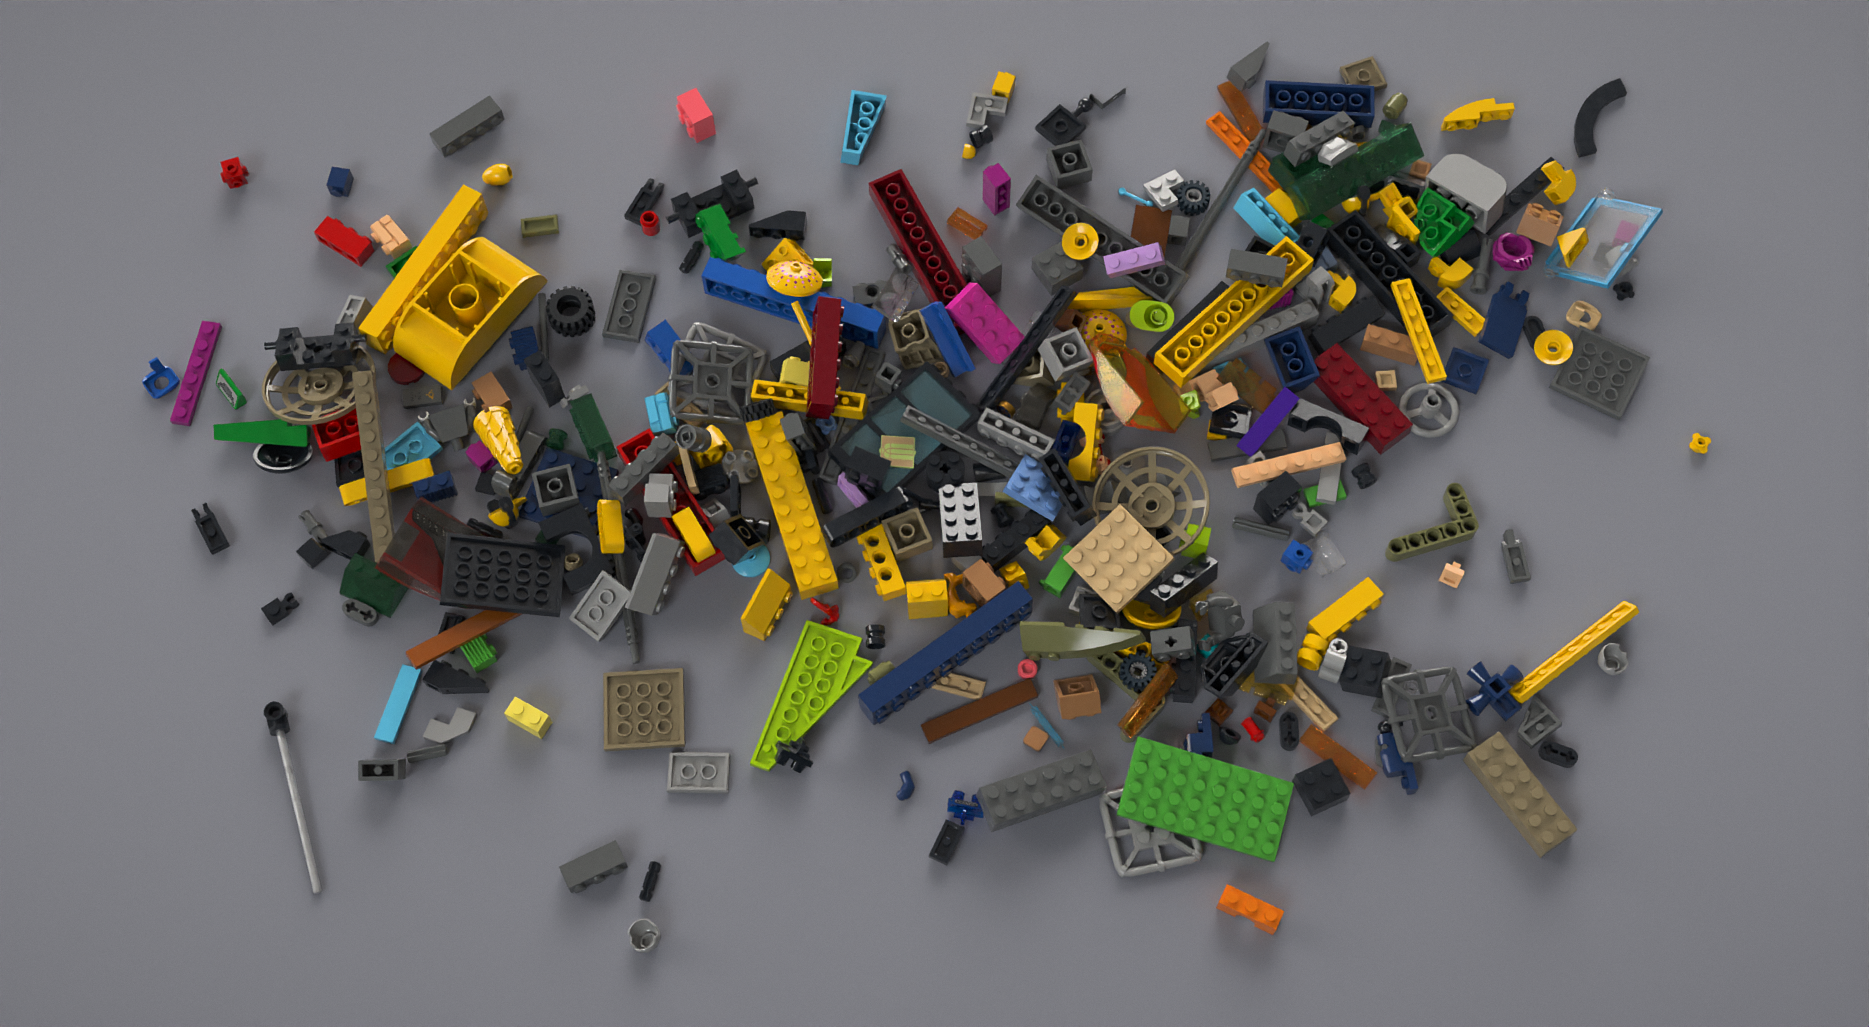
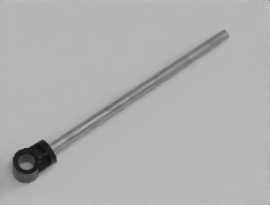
(278, 727)

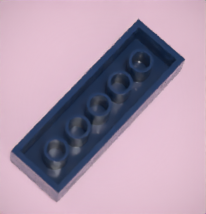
(1319, 101)

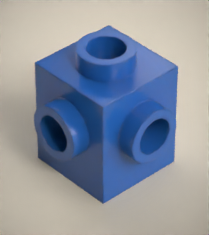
(1297, 557)

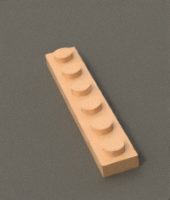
(1292, 463)

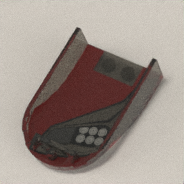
(419, 546)

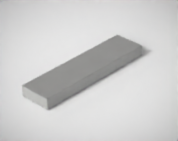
(1328, 477)

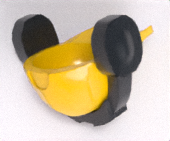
(1361, 202)
(505, 511)

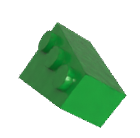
(718, 234)

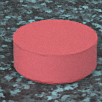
(1027, 669)

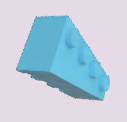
(861, 122)

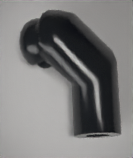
(634, 515)
(1385, 727)

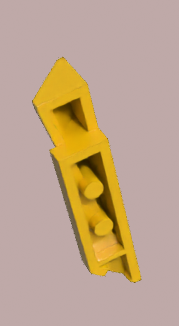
(1108, 299)

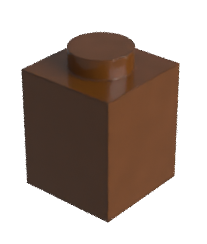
(1070, 320)

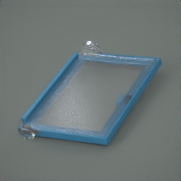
(1614, 234)

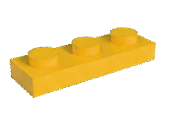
(1461, 311)

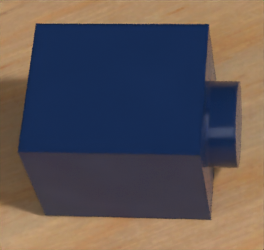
(340, 181)

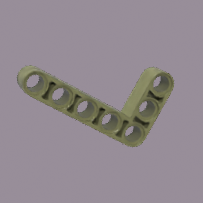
(1438, 532)
(1113, 674)

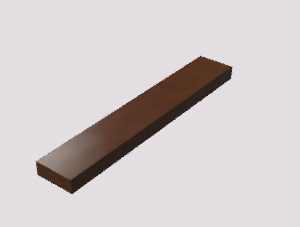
(979, 710)

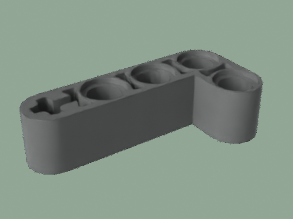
(531, 449)

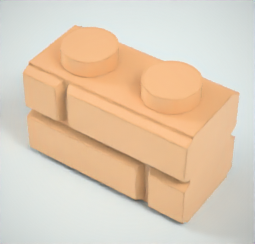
(390, 236)

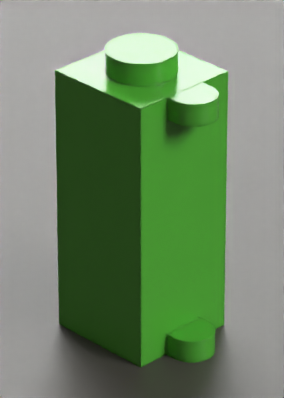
(1060, 575)

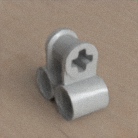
(1333, 661)

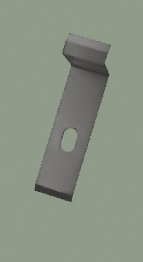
(1091, 96)

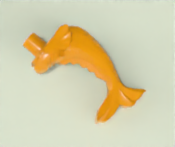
(955, 605)

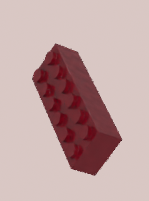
(824, 357)
(1360, 399)

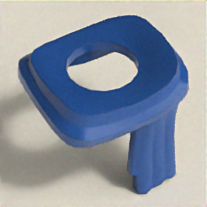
(159, 371)

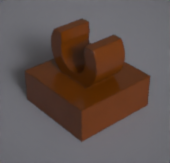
(1266, 709)
(1219, 712)

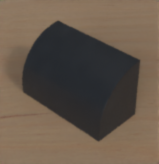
(1408, 185)
(1466, 248)

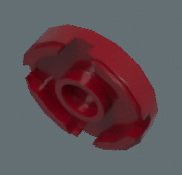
(403, 371)

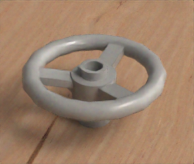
(1430, 409)

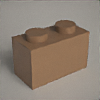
(490, 392)

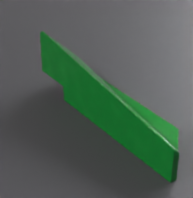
(264, 432)

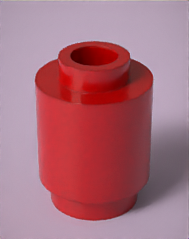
(650, 223)

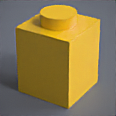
(1004, 85)

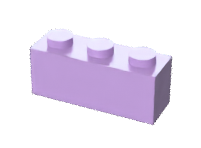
(1134, 260)

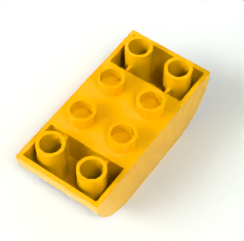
(464, 310)

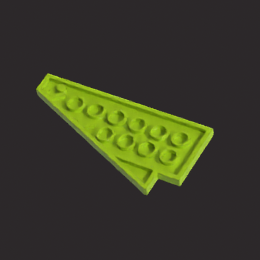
(816, 679)

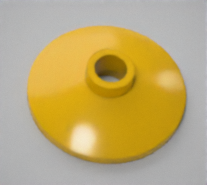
(1071, 240)
(1553, 339)

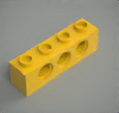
(887, 588)

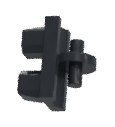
(796, 751)

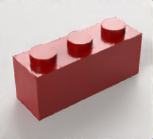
(344, 240)

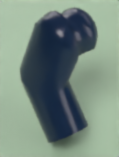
(907, 788)

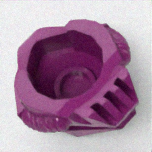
(1513, 252)

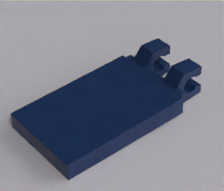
(1504, 321)

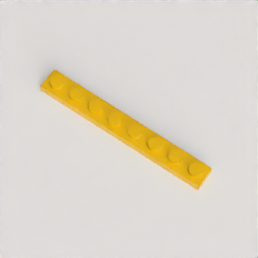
(1573, 651)

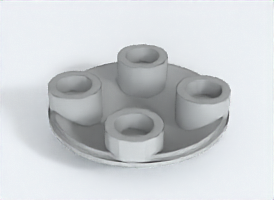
(741, 464)

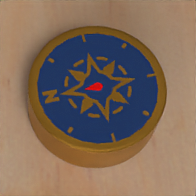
(1006, 409)

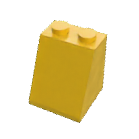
(927, 598)

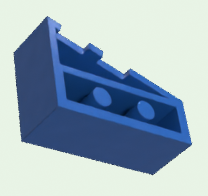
(661, 341)

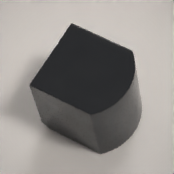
(312, 553)

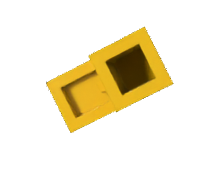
(1562, 183)
(1391, 197)
(1450, 276)
(1343, 293)
(1046, 542)

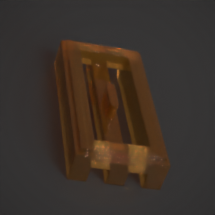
(975, 233)

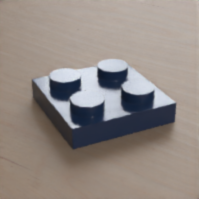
(1465, 370)

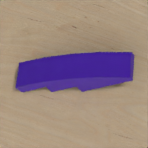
(1267, 422)

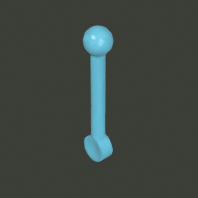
(1122, 191)

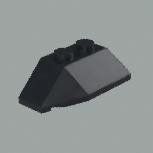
(1232, 664)

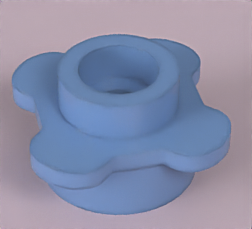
(826, 429)

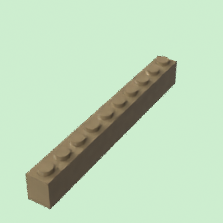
(374, 461)

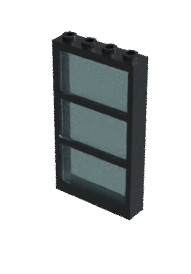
(924, 391)

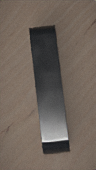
(866, 517)

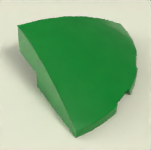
(1439, 223)

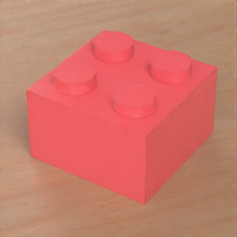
(695, 115)

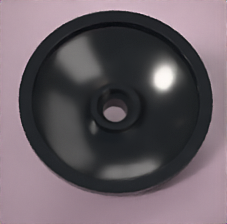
(282, 458)

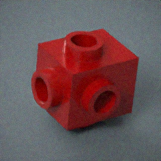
(234, 173)

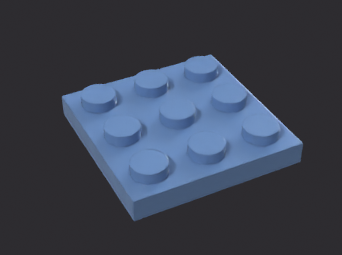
(1033, 488)

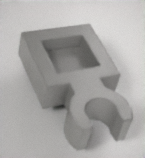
(1311, 522)

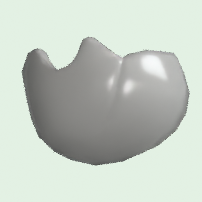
(1612, 659)
(644, 935)

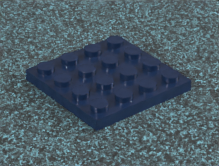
(586, 481)

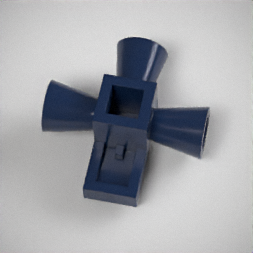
(1495, 691)

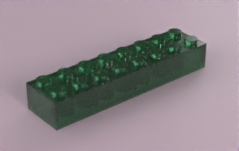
(1367, 166)

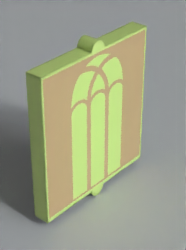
(898, 450)

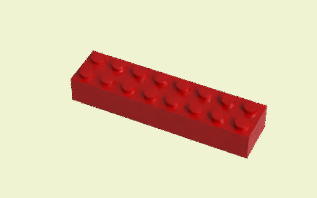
(628, 453)

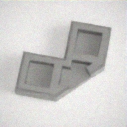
(459, 726)

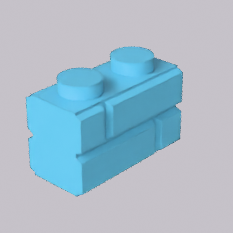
(660, 416)

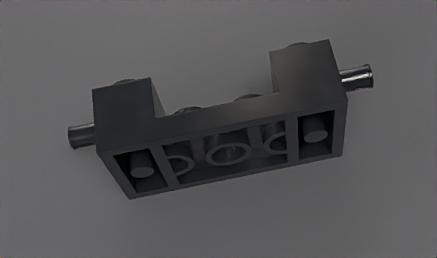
(731, 195)
(301, 353)

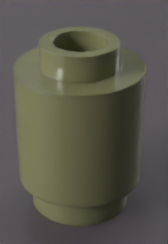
(1395, 106)
(880, 671)

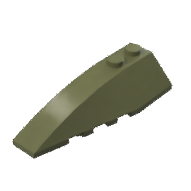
(1058, 642)

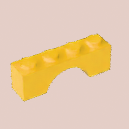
(1089, 418)

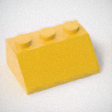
(766, 605)

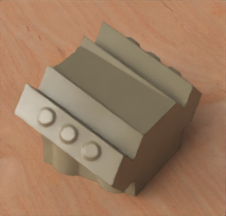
(914, 340)

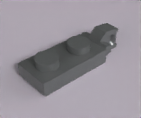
(1515, 558)

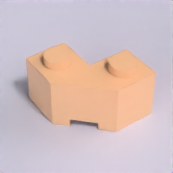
(1213, 390)

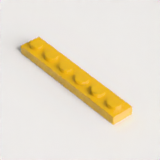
(1418, 331)

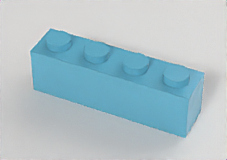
(1263, 218)

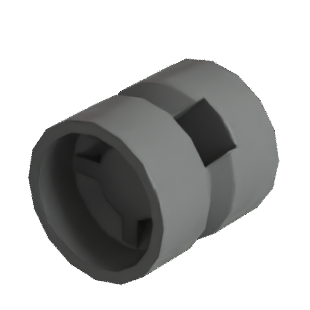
(693, 438)

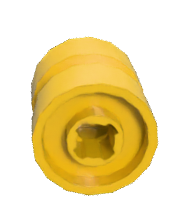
(1311, 654)

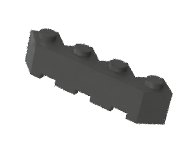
(1110, 487)

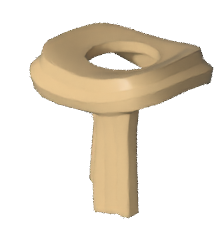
(1576, 312)

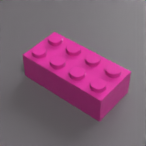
(984, 323)

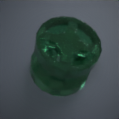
(556, 439)

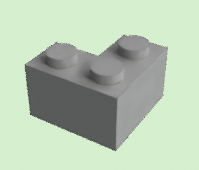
(660, 495)

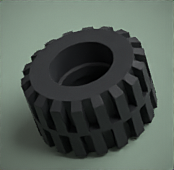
(570, 324)

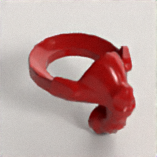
(832, 611)

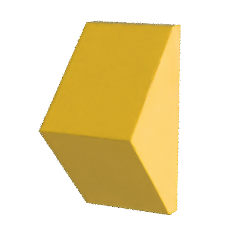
(1572, 244)

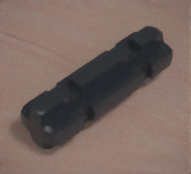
(691, 257)
(822, 496)
(484, 529)
(650, 881)

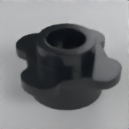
(1627, 287)

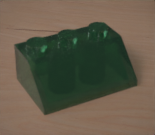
(371, 586)

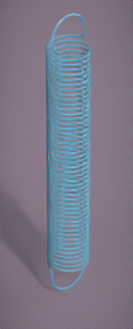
(1045, 719)

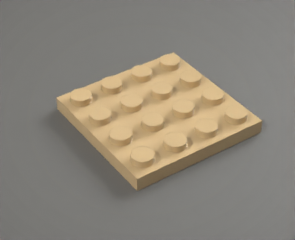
(1118, 558)

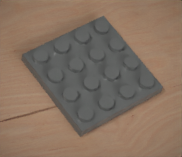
(1600, 373)

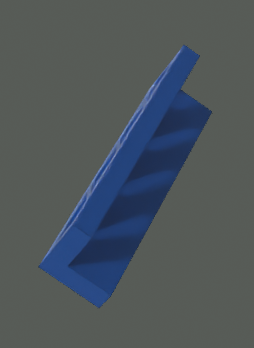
(947, 339)

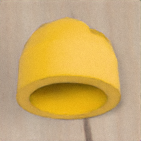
(968, 152)

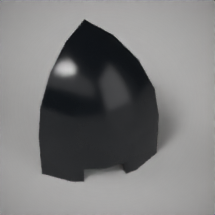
(984, 473)

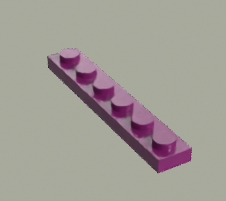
(195, 373)

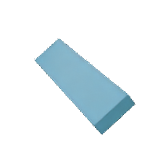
(398, 704)

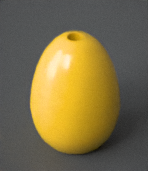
(497, 175)

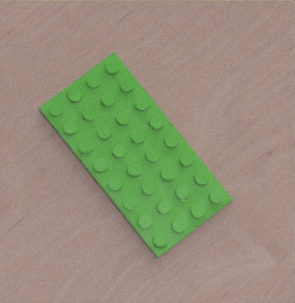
(1205, 799)

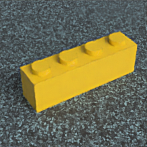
(1346, 610)

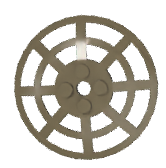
(312, 394)
(1157, 493)

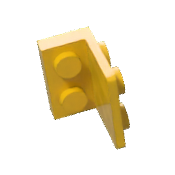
(786, 251)

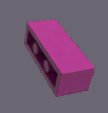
(996, 188)

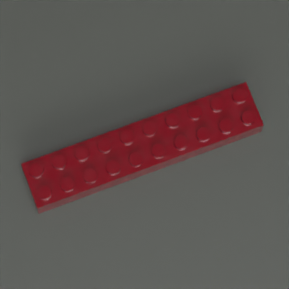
(917, 238)

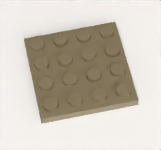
(644, 709)

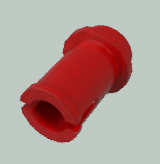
(1253, 730)

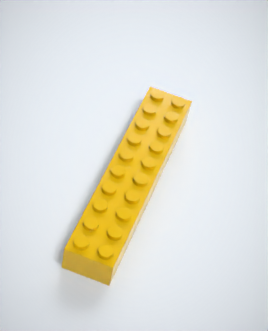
(446, 236)
(1228, 317)
(792, 507)

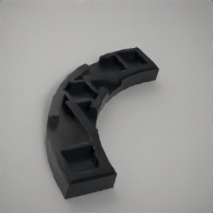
(1589, 111)

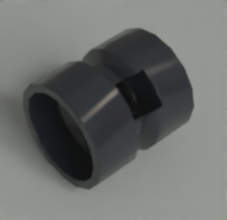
(762, 525)

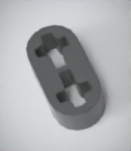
(358, 616)

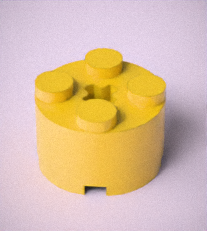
(716, 451)

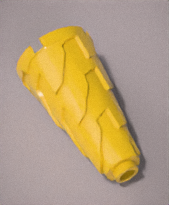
(498, 435)

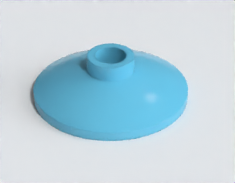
(756, 565)

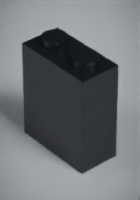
(544, 378)

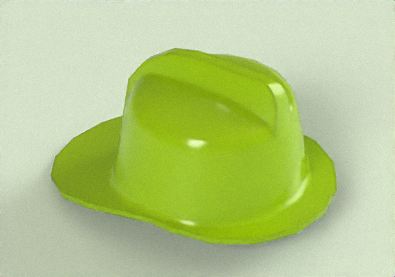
(1152, 315)

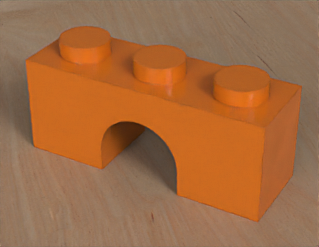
(1240, 903)

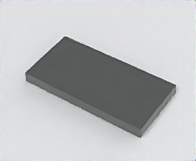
(629, 306)

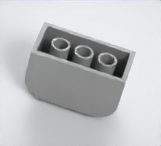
(1470, 187)

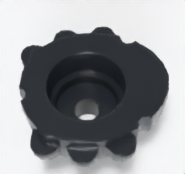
(1228, 736)

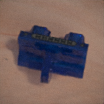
(963, 809)

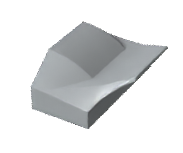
(1336, 150)

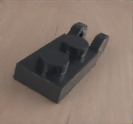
(643, 201)
(211, 530)

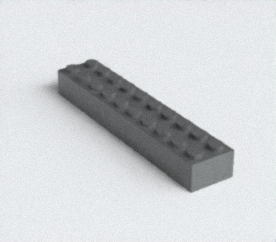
(1061, 211)

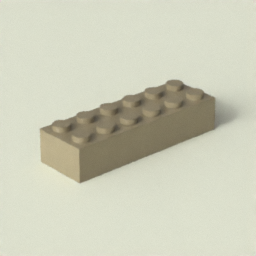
(1519, 794)

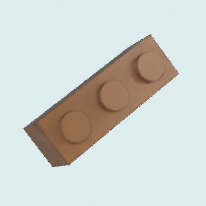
(1389, 345)

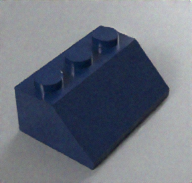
(1292, 360)

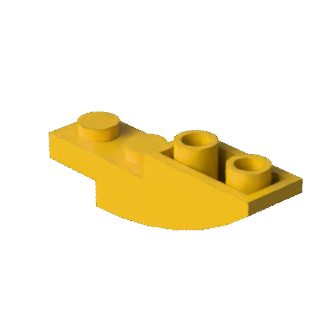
(1470, 114)

